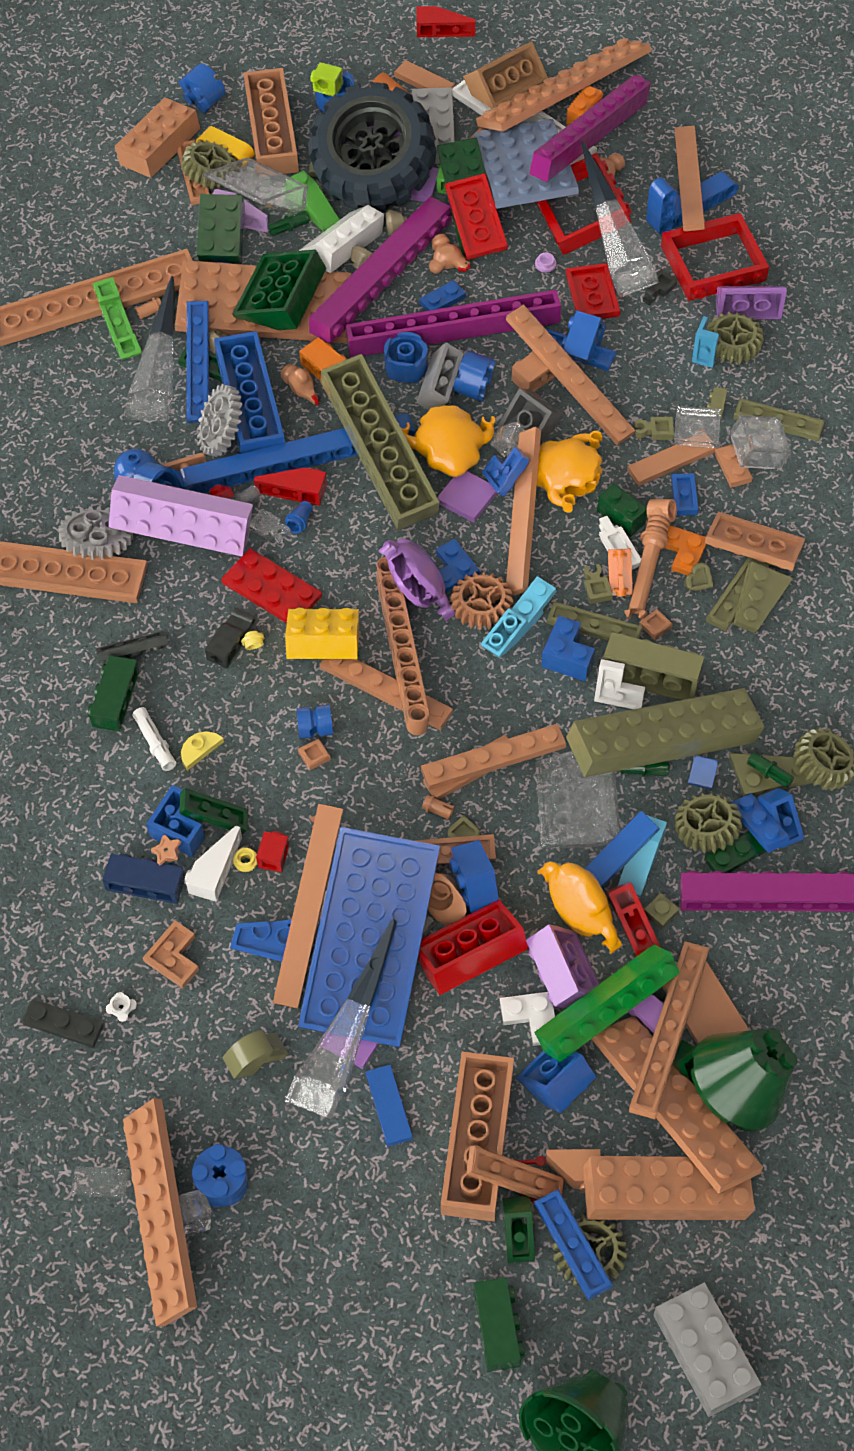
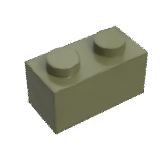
(717, 399)

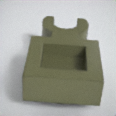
(659, 428)
(597, 587)

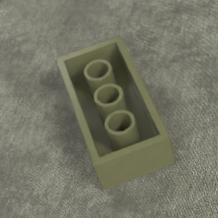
(656, 666)

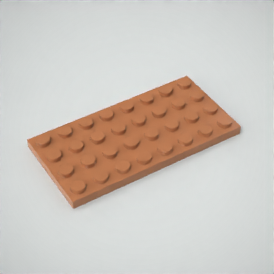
(223, 286)

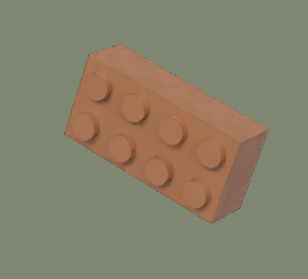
(157, 137)

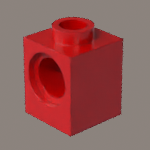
(273, 851)

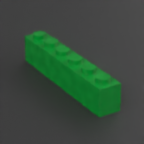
(607, 1002)

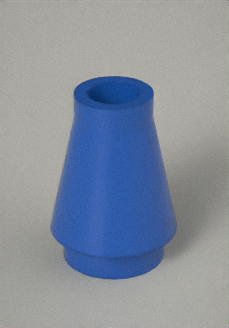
(299, 517)

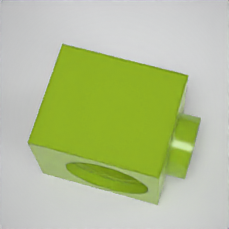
(327, 79)

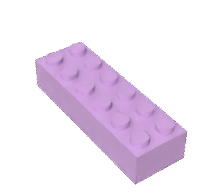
(180, 515)

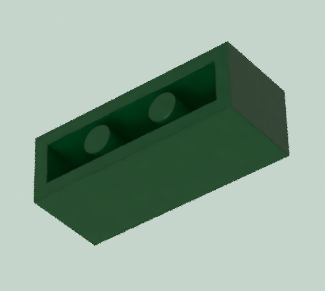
(113, 693)
(498, 1324)

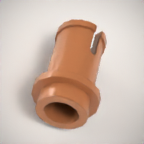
(148, 308)
(437, 807)

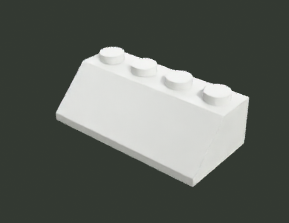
(355, 228)

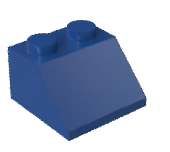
(556, 1082)

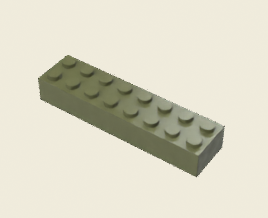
(379, 442)
(664, 732)

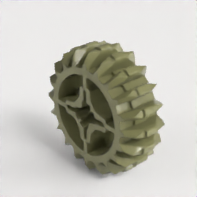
(202, 158)
(747, 337)
(825, 759)
(712, 829)
(600, 1244)

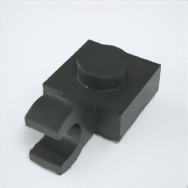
(665, 285)

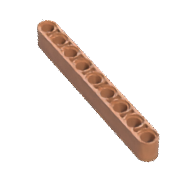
(402, 651)

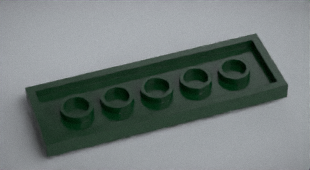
(460, 161)

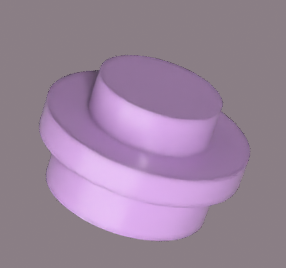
(545, 262)

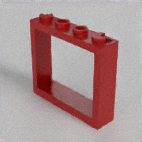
(713, 230)
(591, 232)

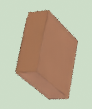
(655, 624)
(314, 754)

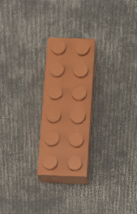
(271, 120)
(477, 1121)
(659, 1191)

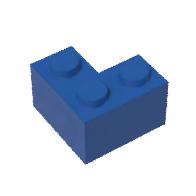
(584, 335)
(564, 653)
(175, 826)
(474, 875)

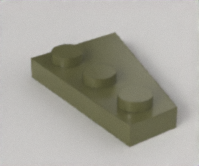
(759, 595)
(752, 780)

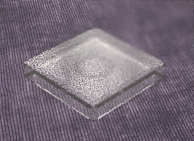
(697, 427)

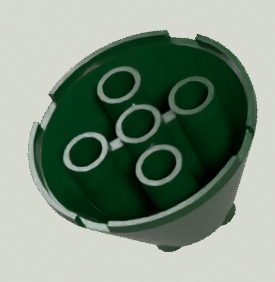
(744, 1076)
(577, 1415)

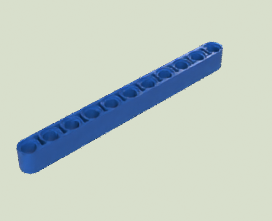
(274, 459)

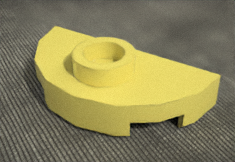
(198, 747)

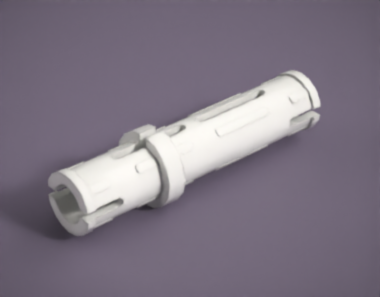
(158, 746)

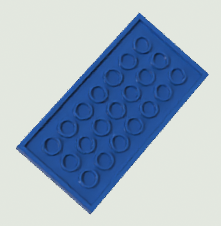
(369, 886)

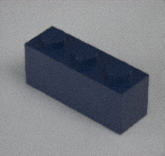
(144, 878)

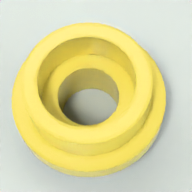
(253, 640)
(242, 854)

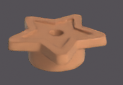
(171, 854)

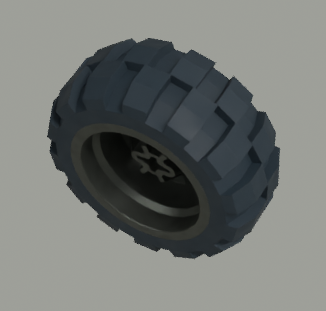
(376, 180)

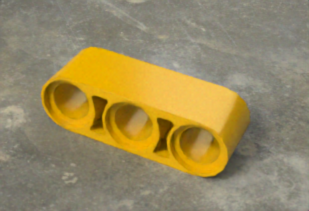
(235, 146)

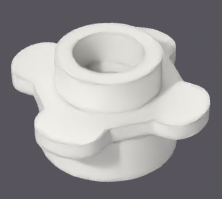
(117, 1000)

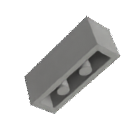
(440, 377)

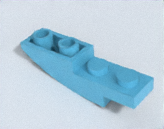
(520, 618)

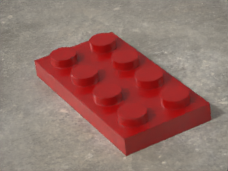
(476, 216)
(270, 585)

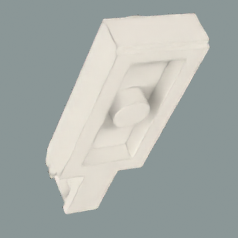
(615, 538)

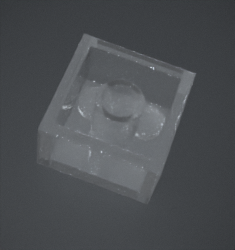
(760, 442)

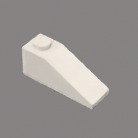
(213, 867)

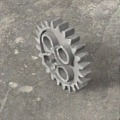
(219, 420)
(90, 534)

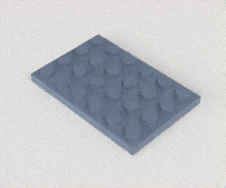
(508, 163)

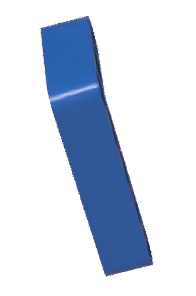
(664, 205)

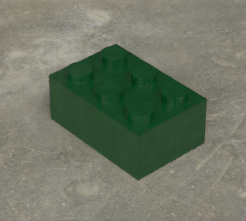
(220, 228)

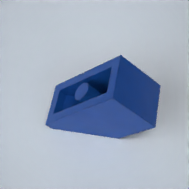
(783, 810)

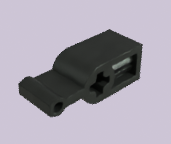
(228, 638)

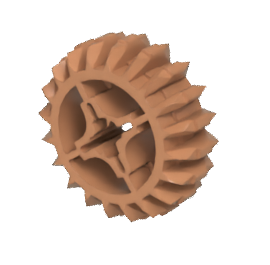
(484, 593)

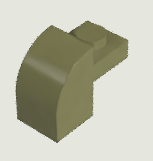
(252, 1052)

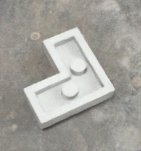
(615, 692)
(527, 1008)

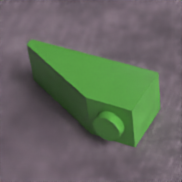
(317, 205)

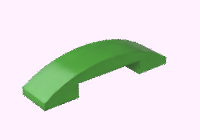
(116, 318)

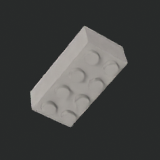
(439, 107)
(706, 1349)

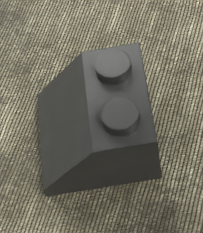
(532, 411)

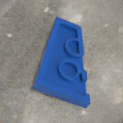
(262, 938)

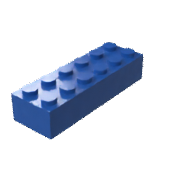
(244, 368)

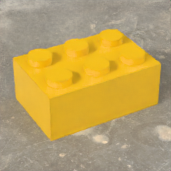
(322, 633)

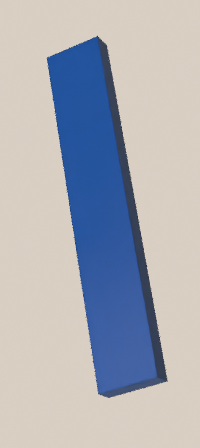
(197, 358)

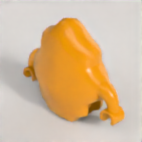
(450, 439)
(569, 468)
(581, 901)

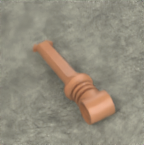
(654, 538)

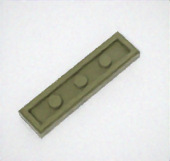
(792, 422)
(725, 609)
(593, 623)

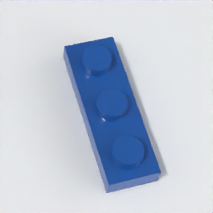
(761, 823)

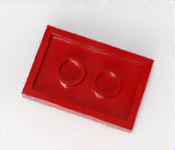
(593, 290)

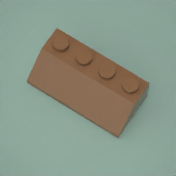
(506, 76)

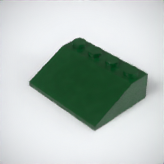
(281, 289)

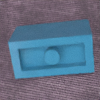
(705, 345)

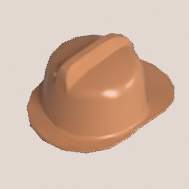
(445, 901)

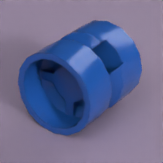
(314, 721)

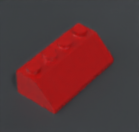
(471, 946)

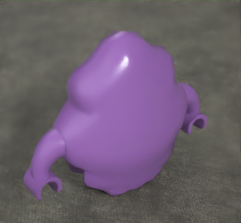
(416, 575)

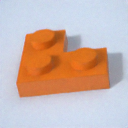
(689, 548)

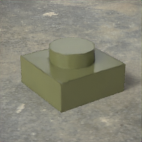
(661, 910)

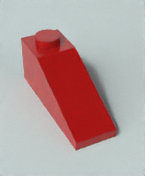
(439, 22)
(294, 485)
(632, 917)

